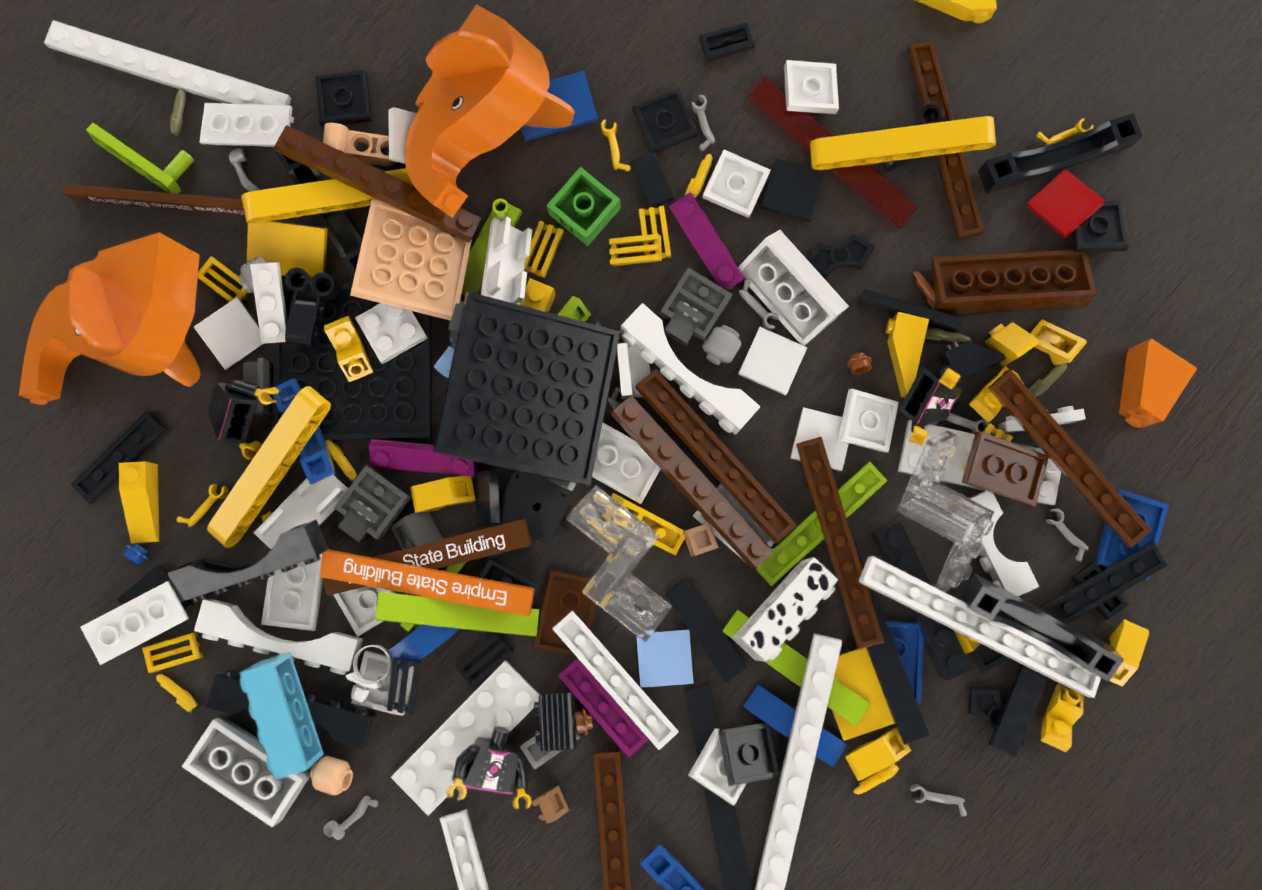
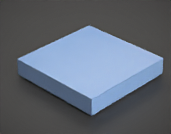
(665, 659)

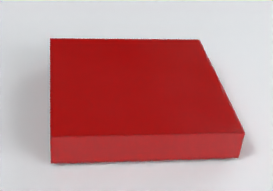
(1065, 203)

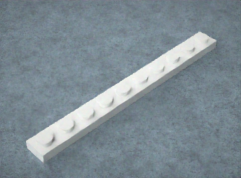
(159, 67)
(992, 634)
(798, 763)

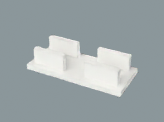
(244, 124)
(505, 262)
(303, 505)
(134, 622)

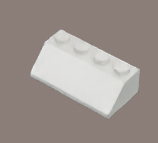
(792, 287)

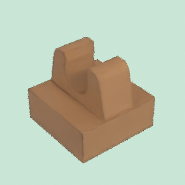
(700, 539)
(551, 804)

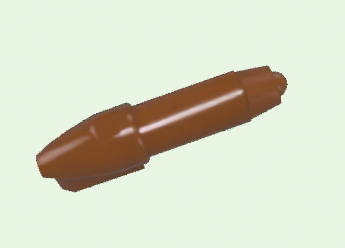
(926, 288)

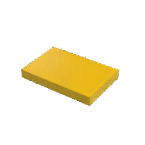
(289, 244)
(858, 674)

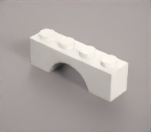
(1007, 574)

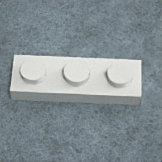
(269, 301)
(1064, 416)

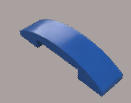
(315, 455)
(421, 642)
(781, 717)
(669, 871)

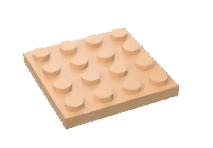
(409, 263)

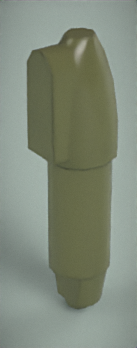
(177, 114)
(940, 334)
(1041, 386)

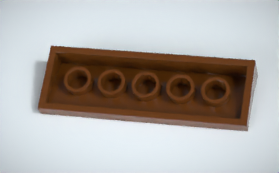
(1012, 282)

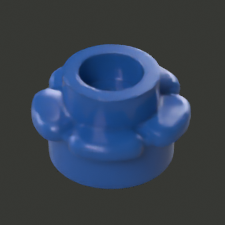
(135, 554)

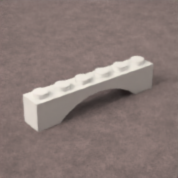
(728, 405)
(227, 621)

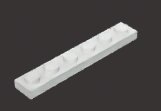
(615, 680)

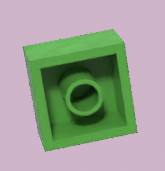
(584, 206)

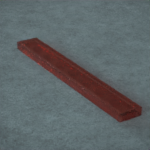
(860, 178)

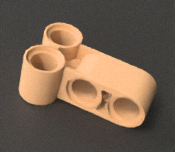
(346, 140)

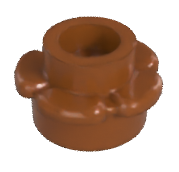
(859, 363)
(583, 721)

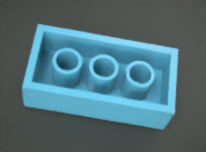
(281, 715)

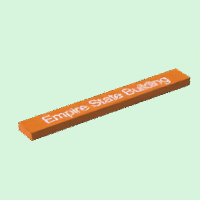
(427, 582)

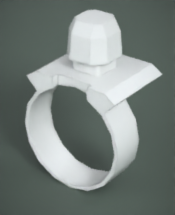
(361, 690)

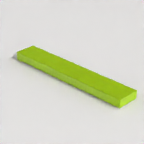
(809, 533)
(452, 615)
(793, 666)

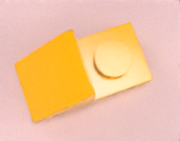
(1057, 342)

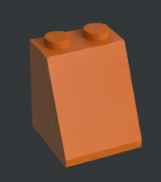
(1152, 383)

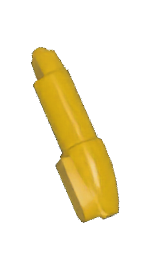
(697, 183)
(338, 455)
(183, 697)
(876, 779)

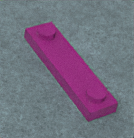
(707, 242)
(417, 458)
(603, 707)

